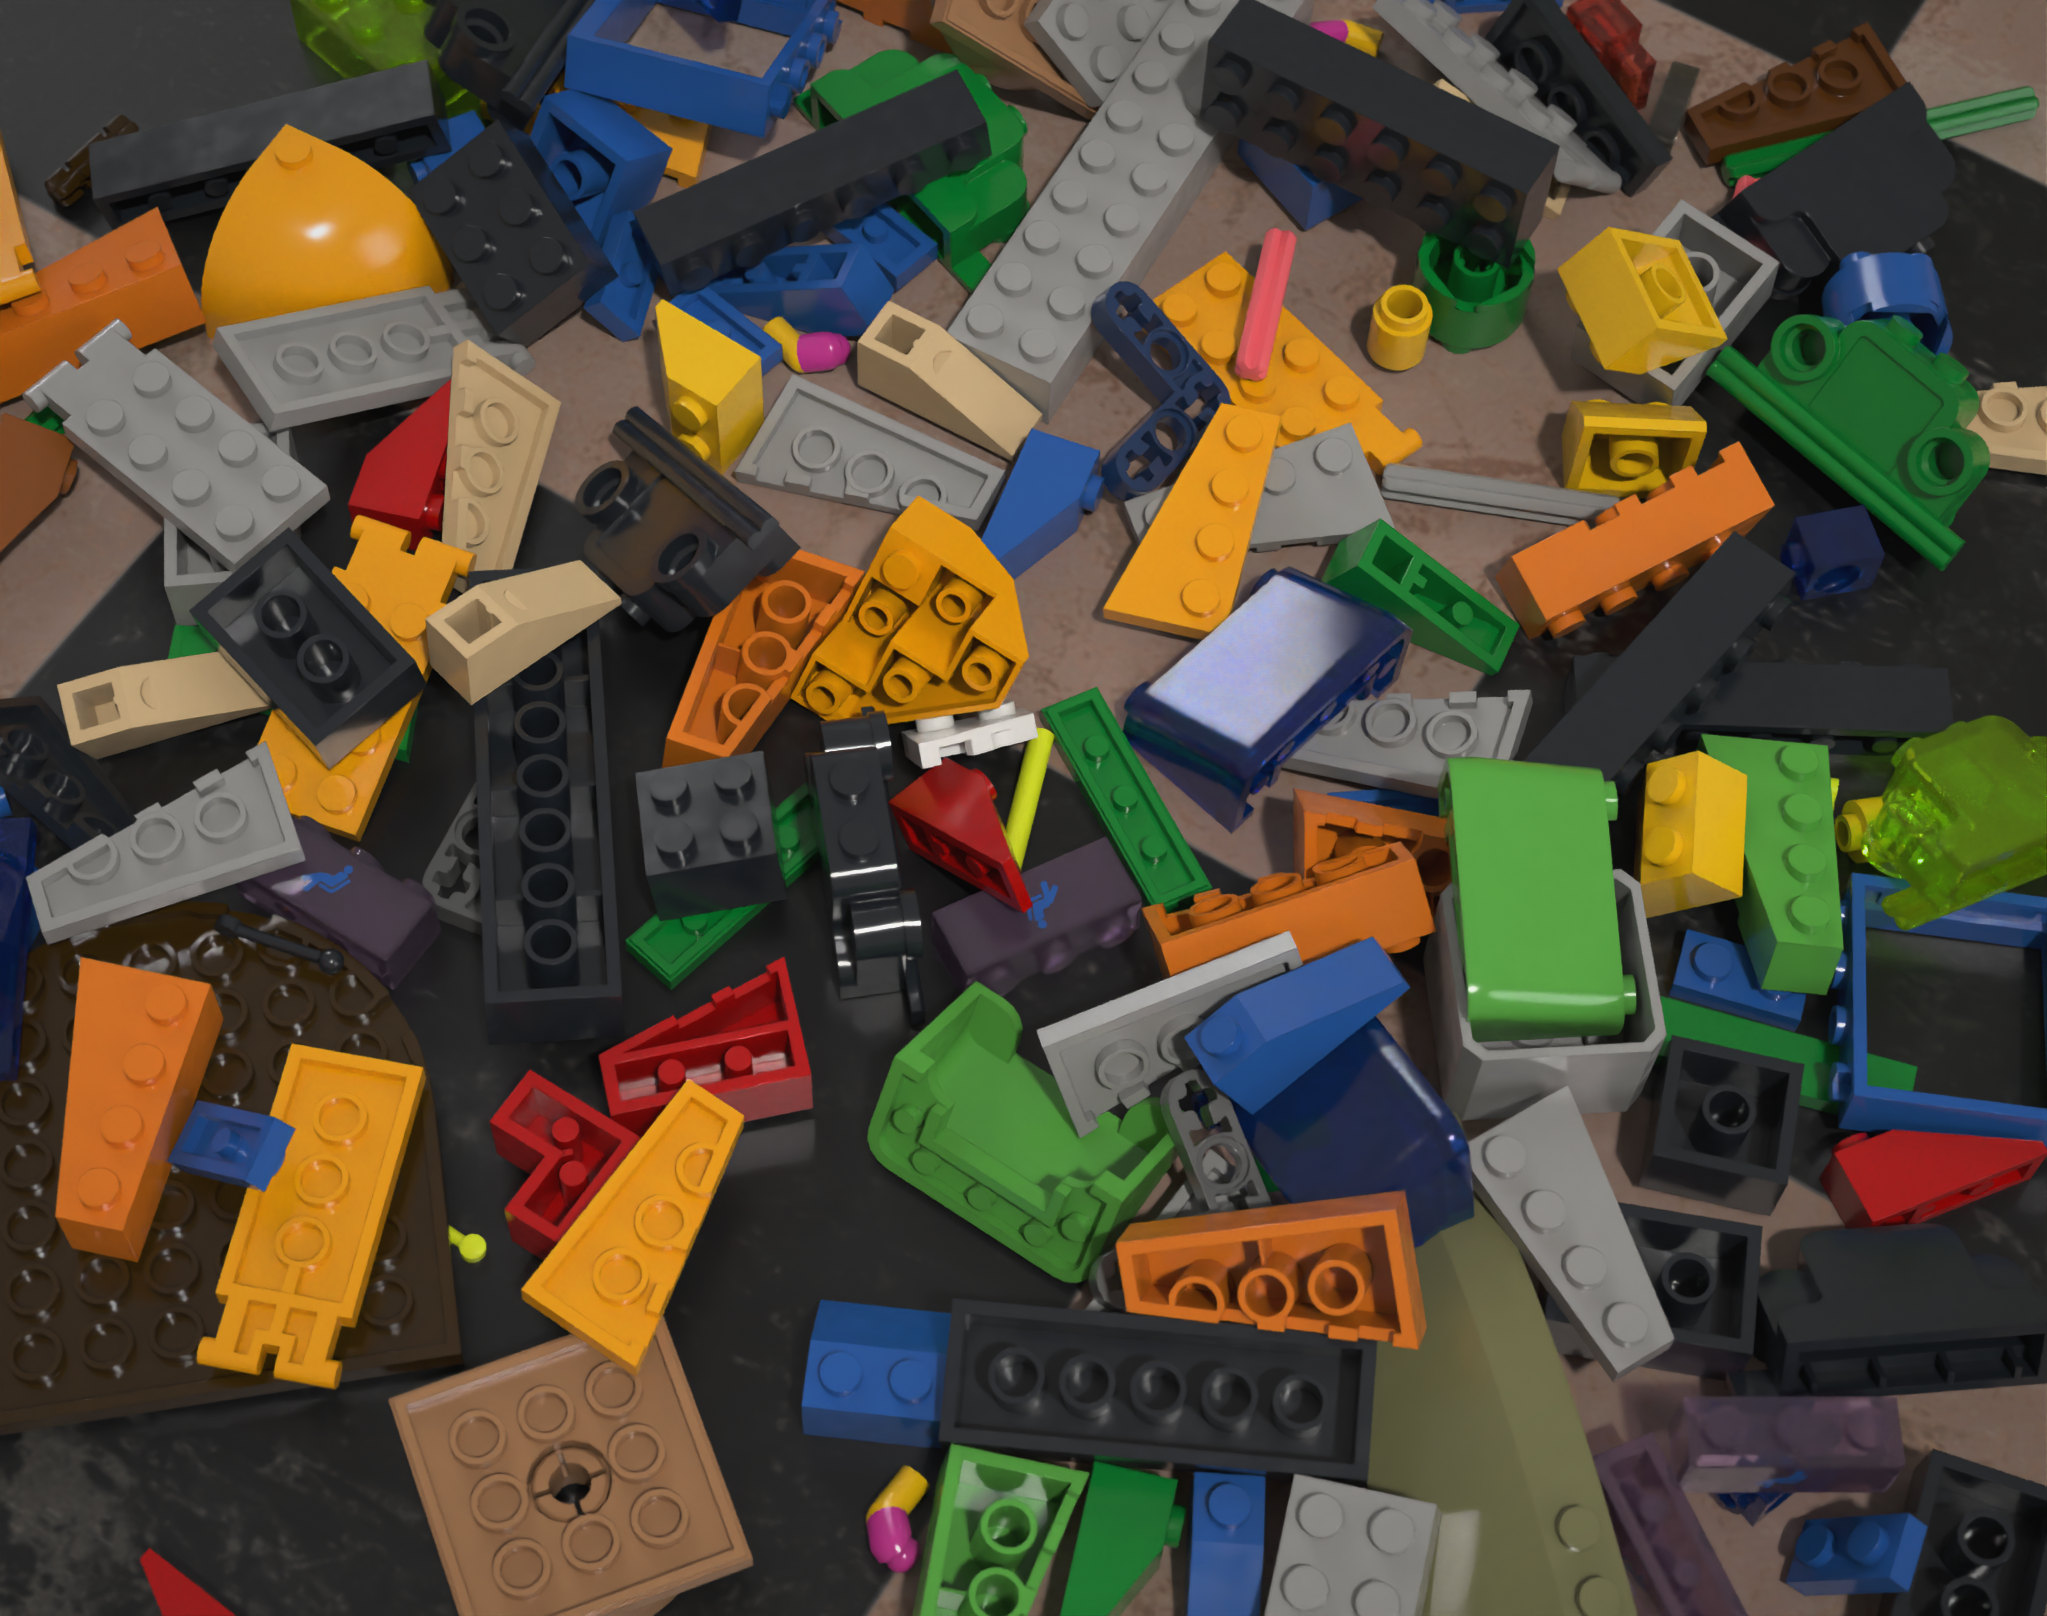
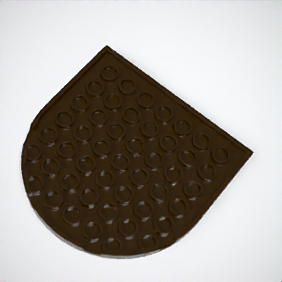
(123, 1336)

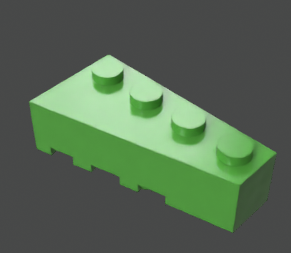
(1789, 862)
(992, 1532)

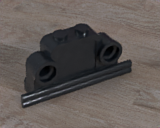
(504, 49)
(1853, 191)
(674, 529)
(867, 907)
(1894, 1318)

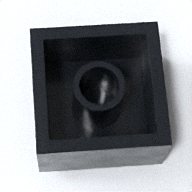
(710, 836)
(1722, 1125)

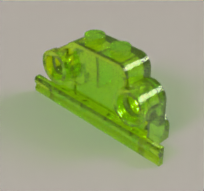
(1961, 818)

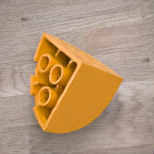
(314, 234)

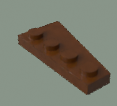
(1796, 99)

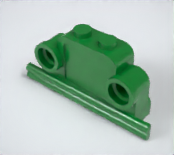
(961, 208)
(1872, 417)

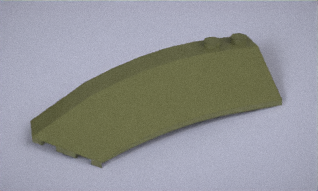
(1493, 1441)

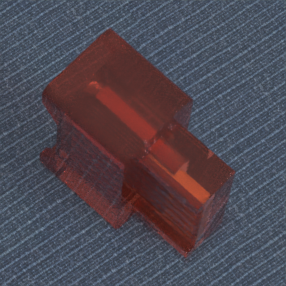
(1614, 38)

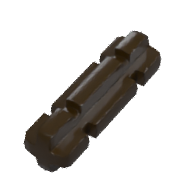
(66, 185)

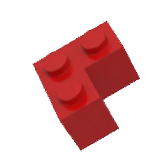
(565, 1151)

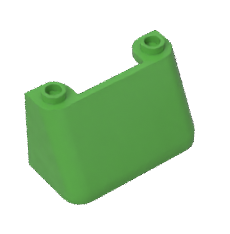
(1535, 898)
(1001, 1147)

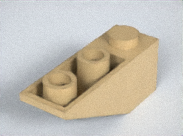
(942, 381)
(512, 624)
(154, 702)

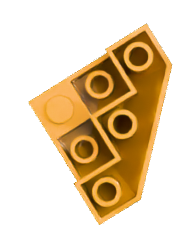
(926, 630)

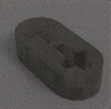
(1674, 102)

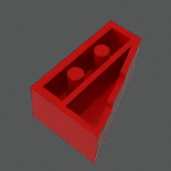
(736, 1047)

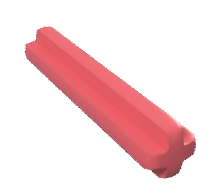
(1265, 304)

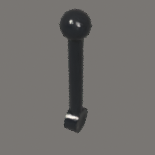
(329, 960)

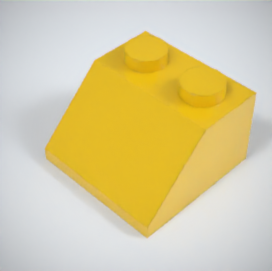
(1639, 301)
(708, 387)
(1628, 445)
(1690, 833)

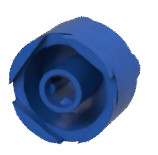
(1889, 286)

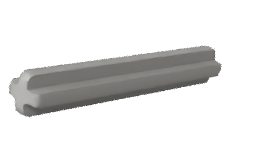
(1493, 495)

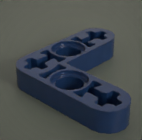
(1173, 389)

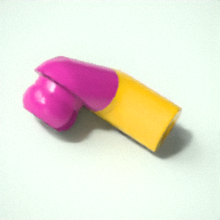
(1352, 33)
(809, 351)
(889, 1523)

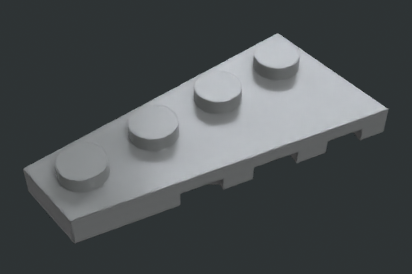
(857, 457)
(1312, 494)
(1405, 740)
(203, 841)
(1138, 1038)
(1561, 1214)

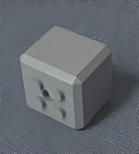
(1512, 1075)

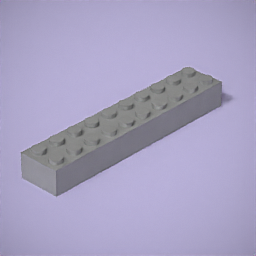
(1104, 211)

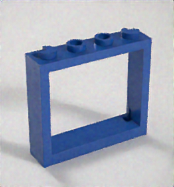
(607, 67)
(2000, 919)

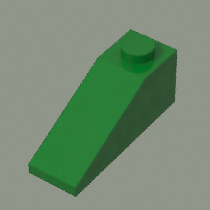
(1425, 595)
(1120, 1539)

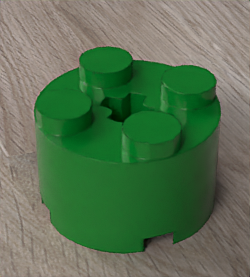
(1470, 296)

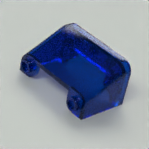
(1263, 689)
(1363, 1128)

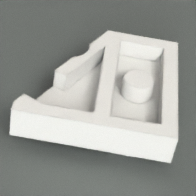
(975, 735)

